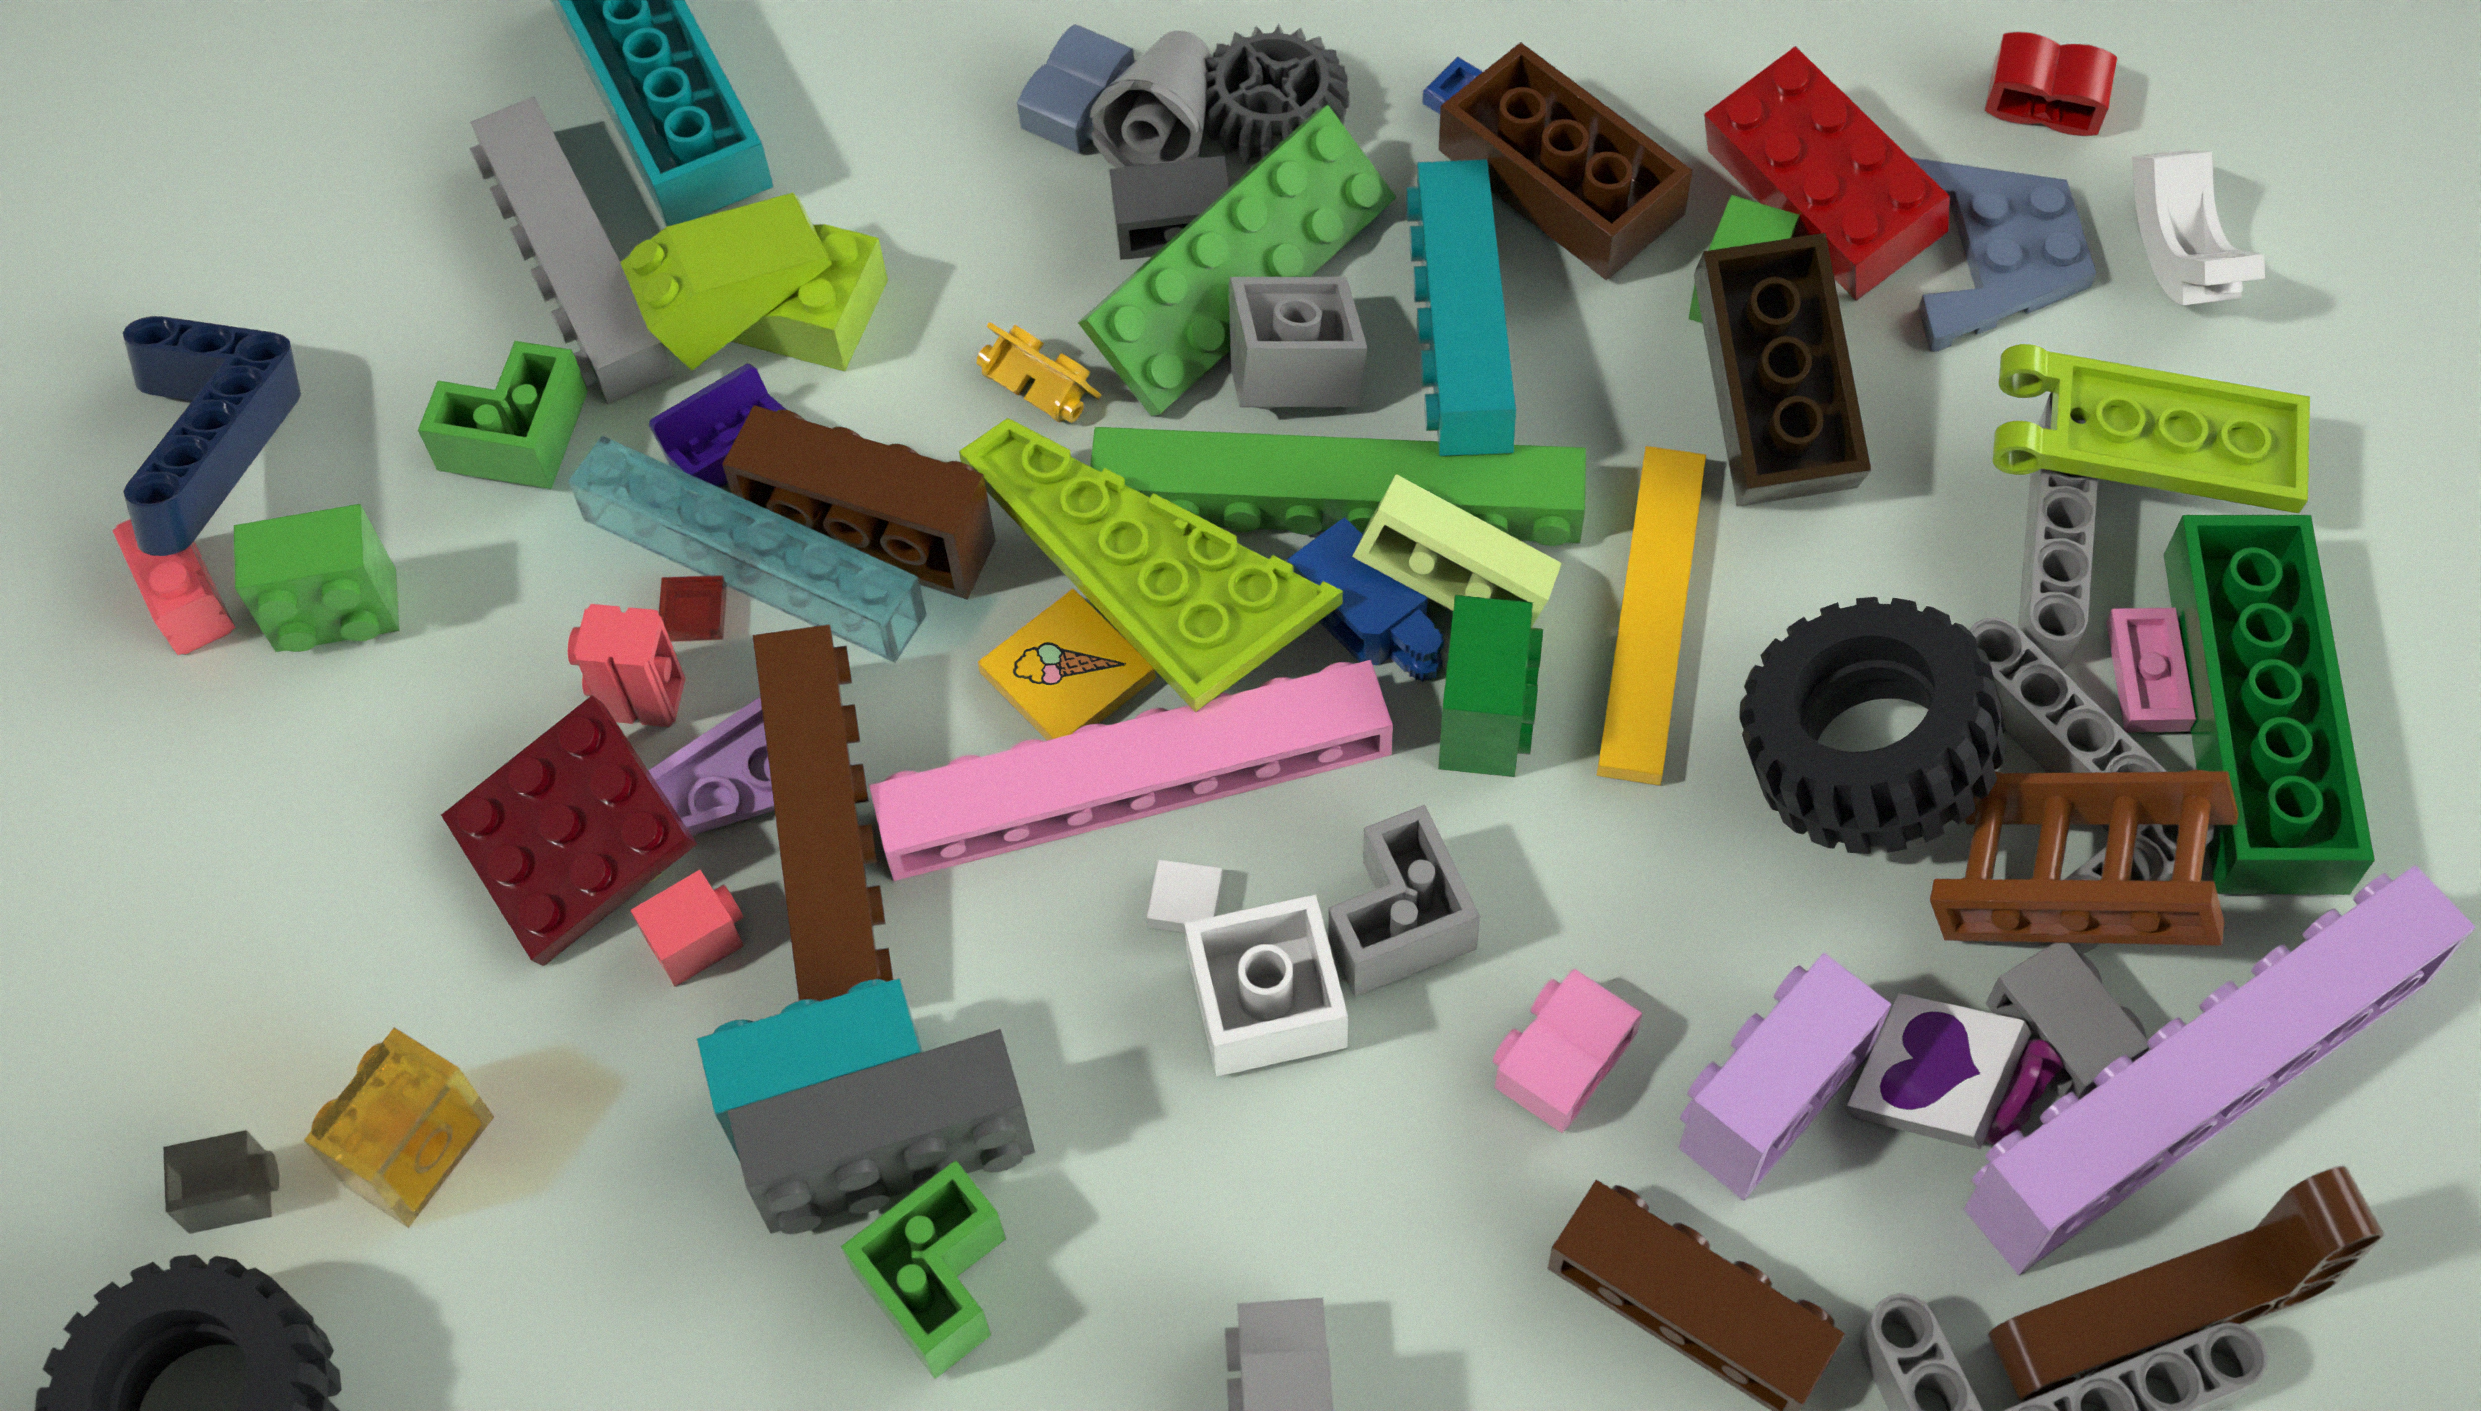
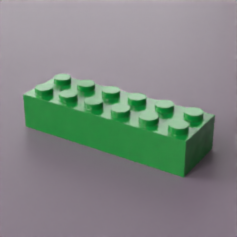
(2269, 704)

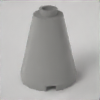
(1155, 105)

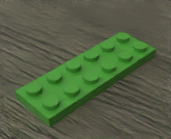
(1273, 222)

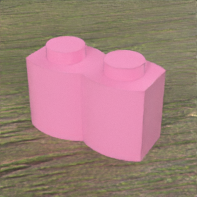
(1565, 1049)

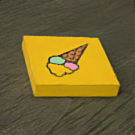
(1066, 668)

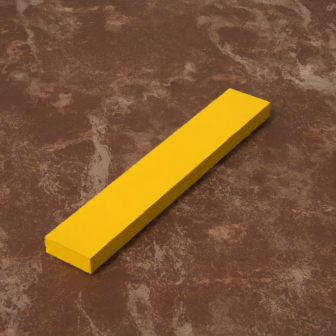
(1652, 617)

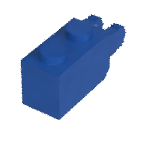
(1377, 612)

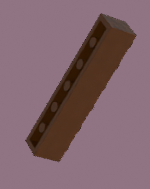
(817, 812)

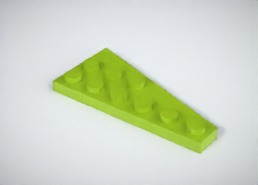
(1156, 572)

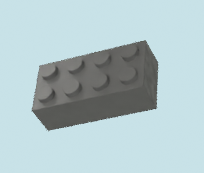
(881, 1132)

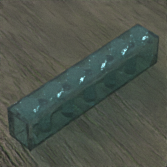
(750, 547)

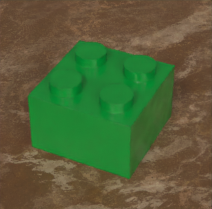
(1489, 686)

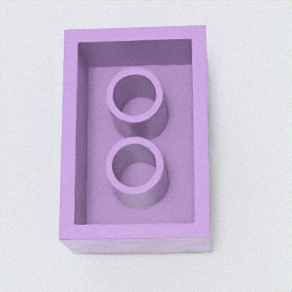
(1781, 1073)

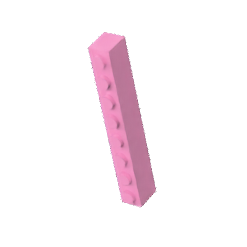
(1131, 769)

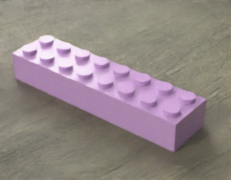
(2214, 1068)

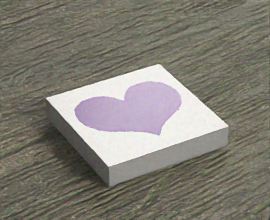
(1939, 1070)

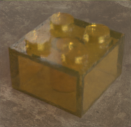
(399, 1126)

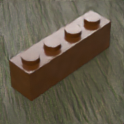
(1695, 1298)

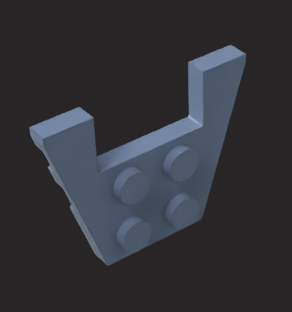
(2018, 245)

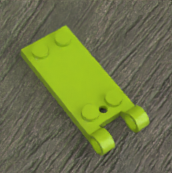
(2157, 430)

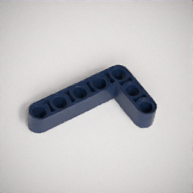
(239, 394)

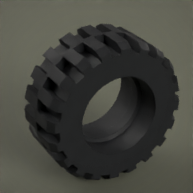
(1887, 791)
(174, 1311)

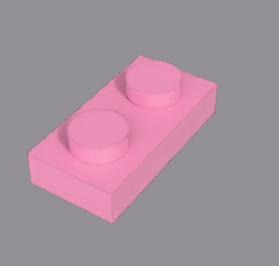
(2150, 670)

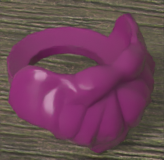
(2033, 1072)

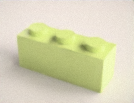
(1451, 551)

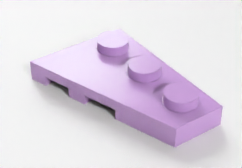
(720, 773)

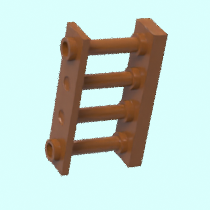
(2091, 910)

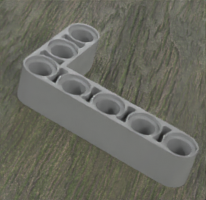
(2060, 554)
(2068, 718)
(2181, 1365)

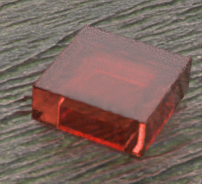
(693, 607)

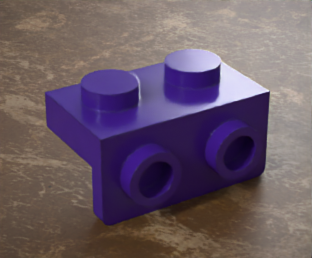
(705, 425)

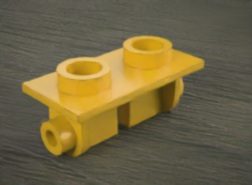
(1056, 384)

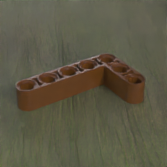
(2288, 1258)

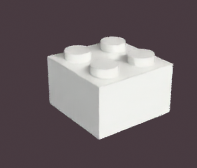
(1266, 985)

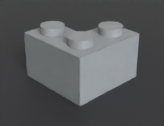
(1413, 915)
(1279, 1357)

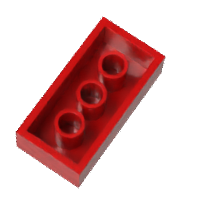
(1820, 156)

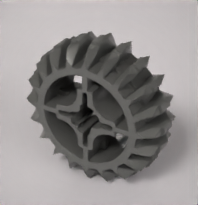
(1274, 82)

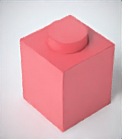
(689, 926)

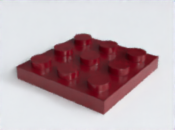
(568, 830)

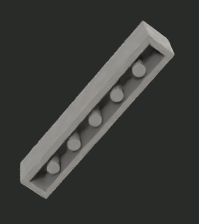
(570, 251)

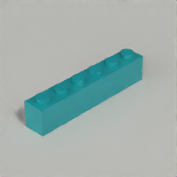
(1463, 310)

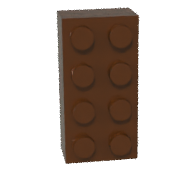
(1565, 160)
(867, 495)

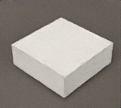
(1183, 894)

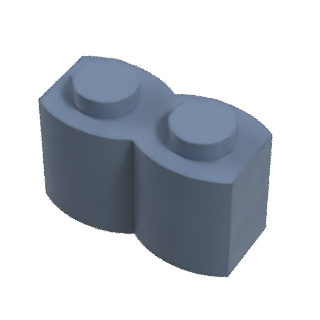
(1064, 89)

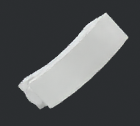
(2184, 230)

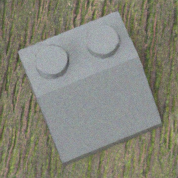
(1295, 342)

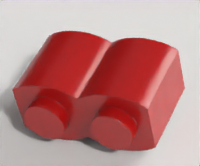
(2051, 83)

